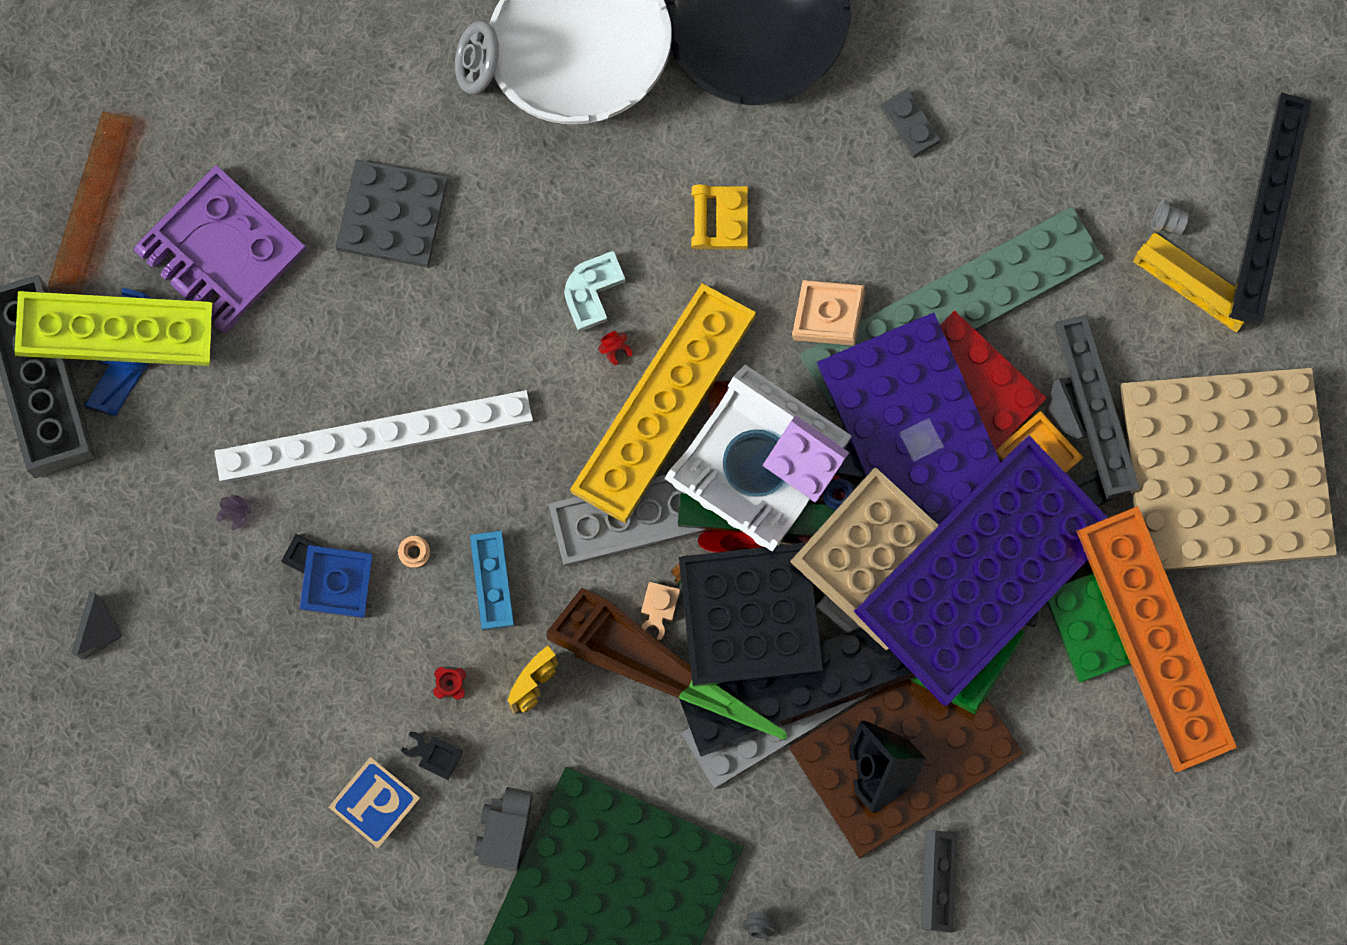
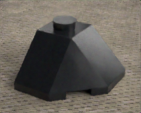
(884, 764)

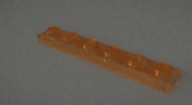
(91, 202)

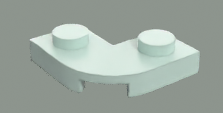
(584, 285)

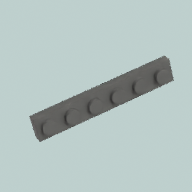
(1096, 407)

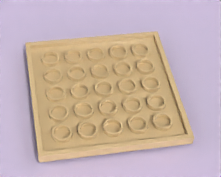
(1230, 468)

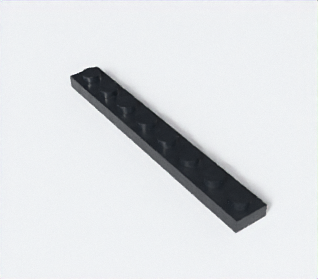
(1270, 209)

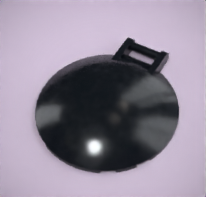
(757, 47)

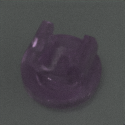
(236, 507)

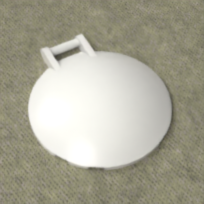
(580, 55)

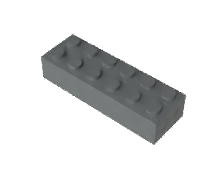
(40, 396)

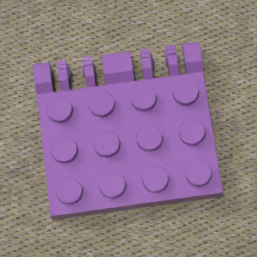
(223, 243)

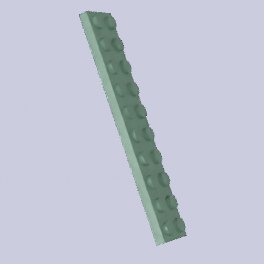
(985, 286)

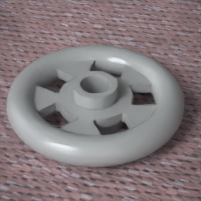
(476, 57)

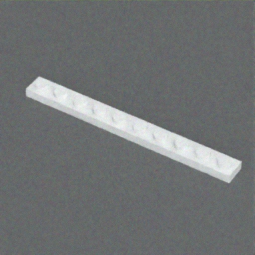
(373, 436)

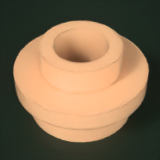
(407, 544)

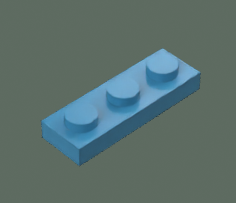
(491, 580)

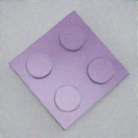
(805, 458)

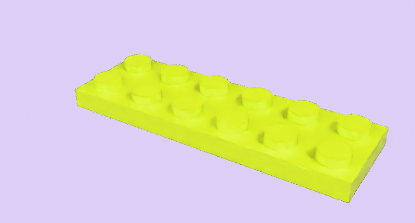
(113, 328)

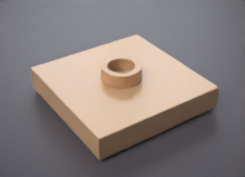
(828, 312)

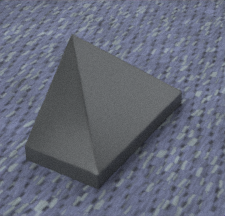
(1064, 409)
(95, 629)

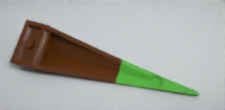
(611, 640)

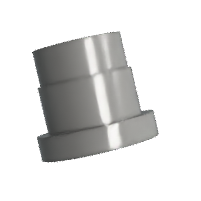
(1169, 218)

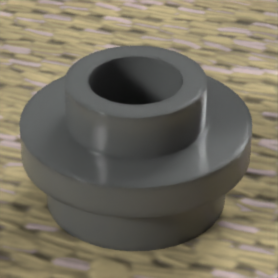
(759, 925)

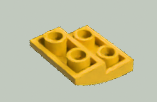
(525, 690)

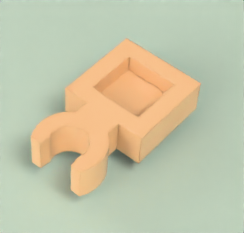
(659, 606)

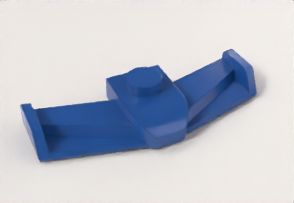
(117, 379)

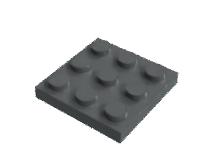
(392, 213)

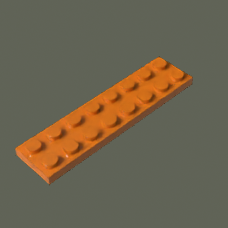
(1156, 639)

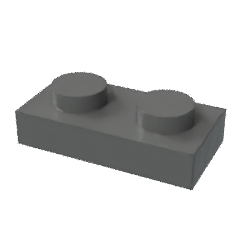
(910, 123)

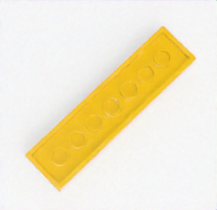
(663, 403)

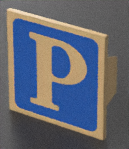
(374, 802)

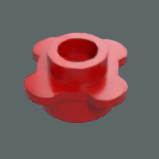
(443, 676)

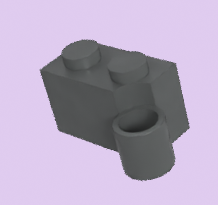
(504, 830)

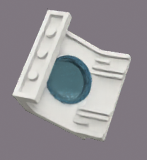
(728, 454)

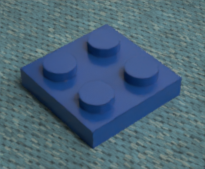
(335, 581)

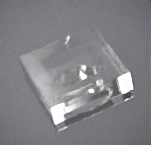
(921, 440)

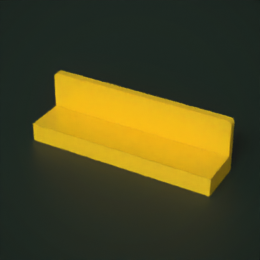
(1188, 278)

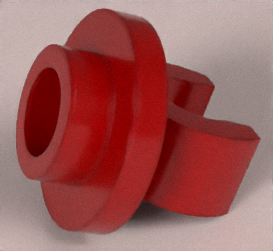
(611, 343)

